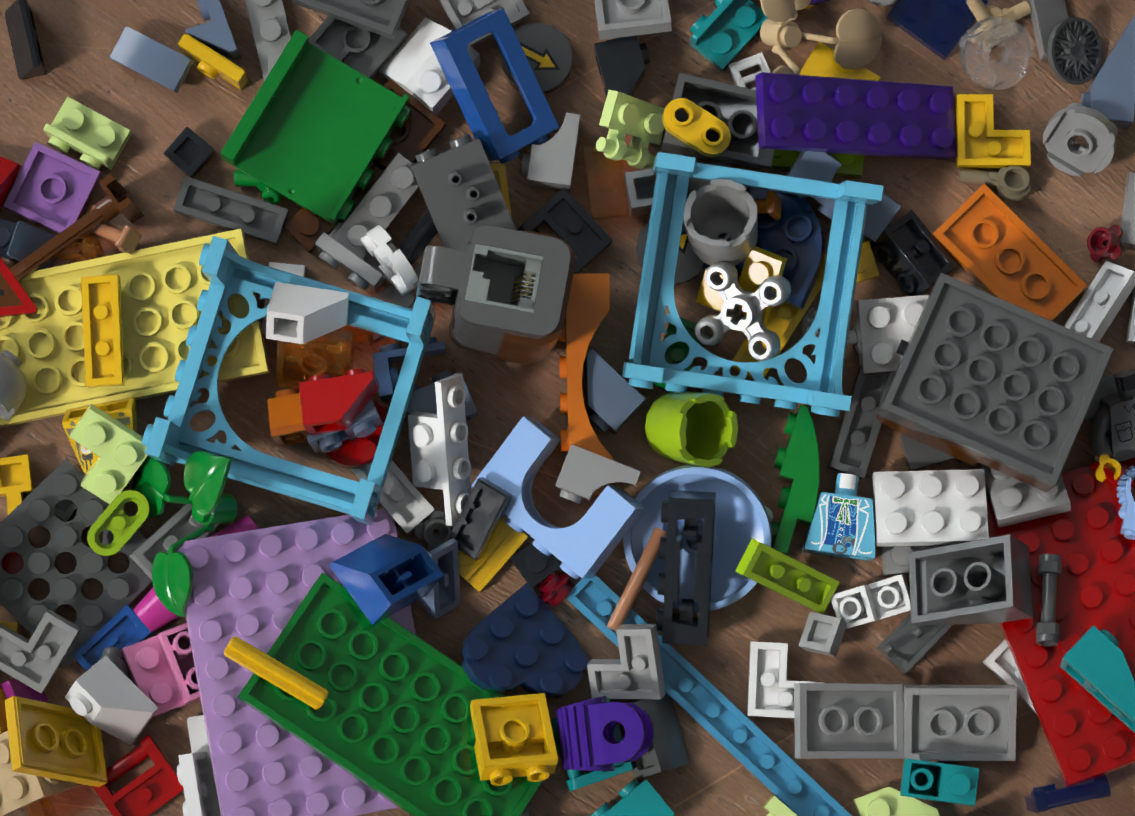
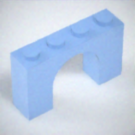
(580, 546)

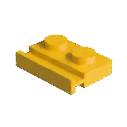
(498, 552)

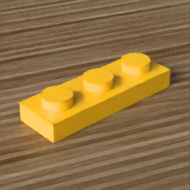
(102, 331)

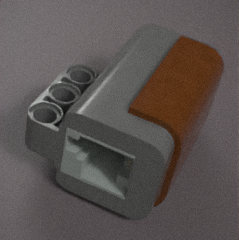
(504, 291)

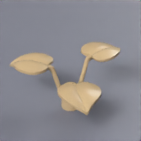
(856, 31)

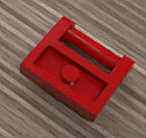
(147, 791)

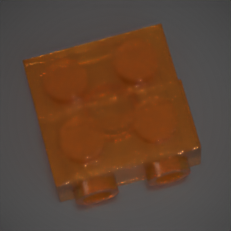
(326, 355)

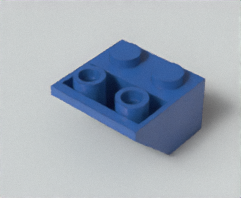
(387, 575)

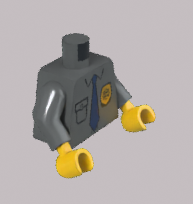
(1114, 426)

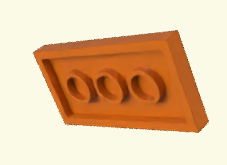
(1008, 256)

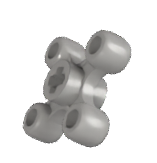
(752, 302)

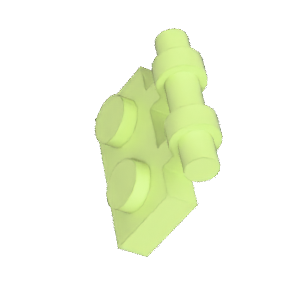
(630, 117)

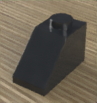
(621, 63)

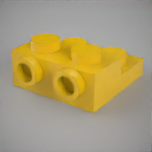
(513, 738)

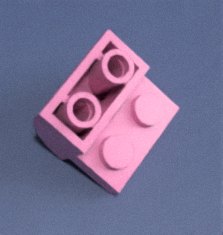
(164, 669)

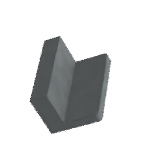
(668, 745)

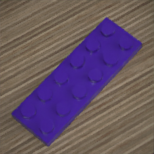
(855, 116)

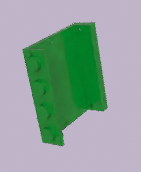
(316, 130)

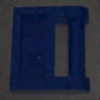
(1048, 797)

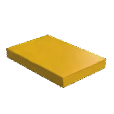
(54, 742)

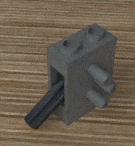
(458, 196)

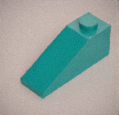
(1103, 672)

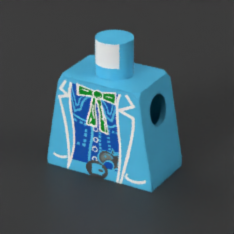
(842, 523)

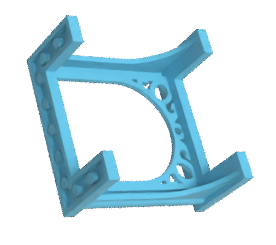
(824, 378)
(175, 440)

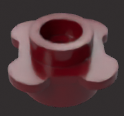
(1097, 241)
(555, 588)

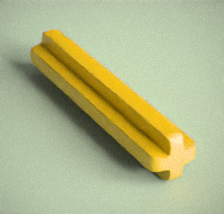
(275, 672)

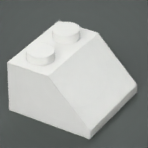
(418, 70)

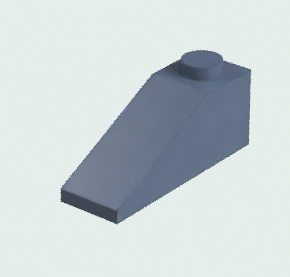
(1114, 85)

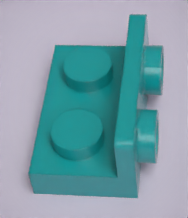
(726, 31)

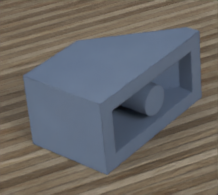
(609, 395)

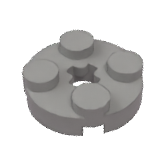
(1090, 124)

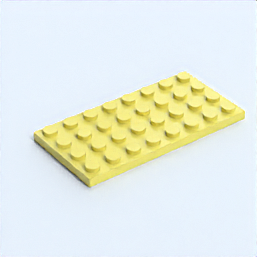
(157, 311)

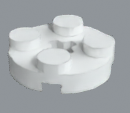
(392, 261)

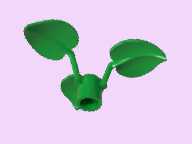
(205, 480)

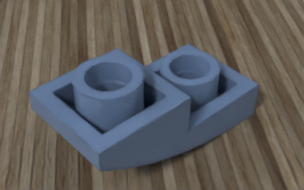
(151, 59)

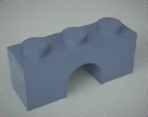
(822, 167)

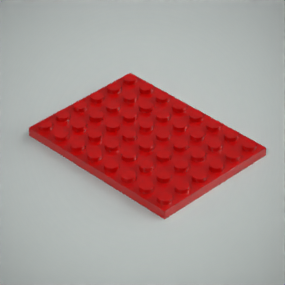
(1092, 591)

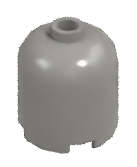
(718, 215)

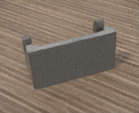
(910, 643)

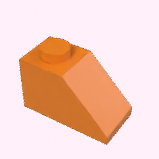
(286, 418)

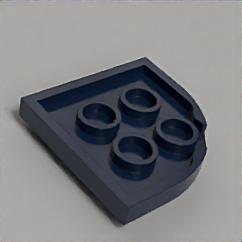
(794, 237)

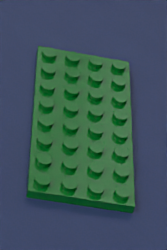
(391, 709)

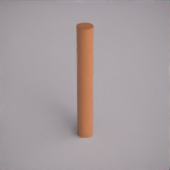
(636, 580)

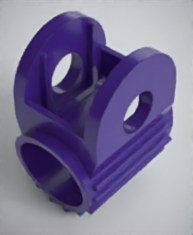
(589, 737)

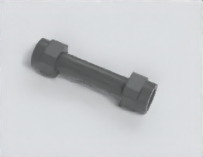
(1047, 629)

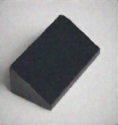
(24, 40)

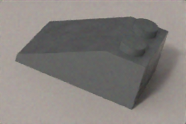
(734, 107)
(971, 583)

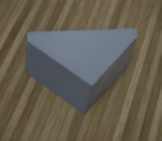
(446, 593)

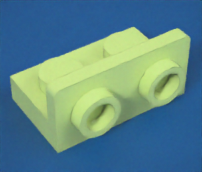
(88, 134)

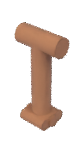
(124, 239)

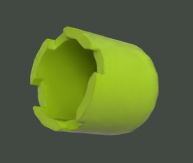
(691, 428)

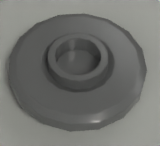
(1074, 50)

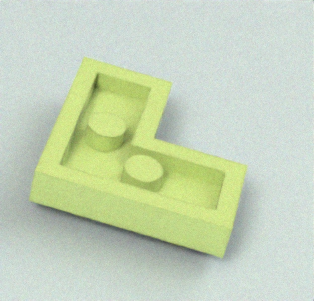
(118, 451)

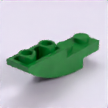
(800, 467)

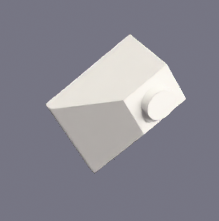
(111, 701)

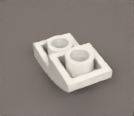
(873, 601)

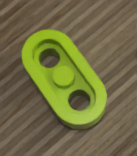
(118, 523)

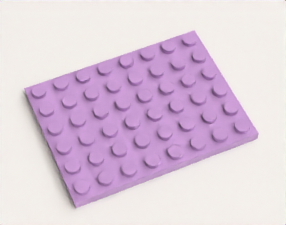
(249, 590)

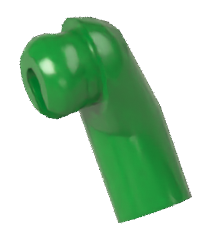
(242, 179)

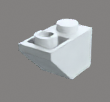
(304, 312)

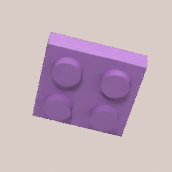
(52, 189)

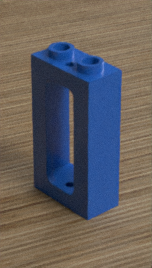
(471, 93)

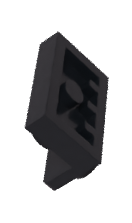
(912, 254)

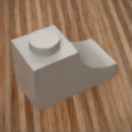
(553, 162)
(587, 471)

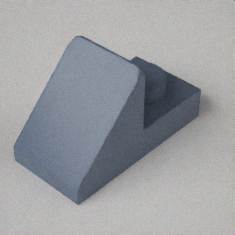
(217, 32)
(20, 240)

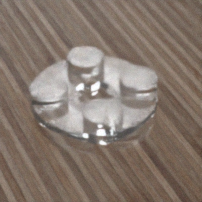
(1014, 59)

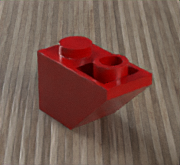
(336, 401)

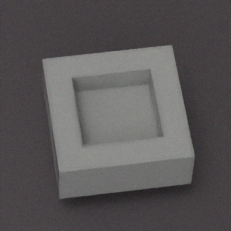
(822, 634)

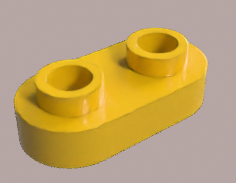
(695, 128)

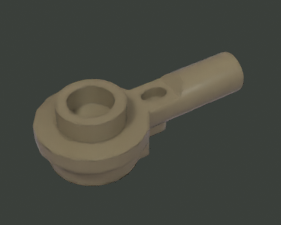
(1011, 182)

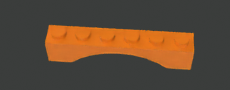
(585, 312)

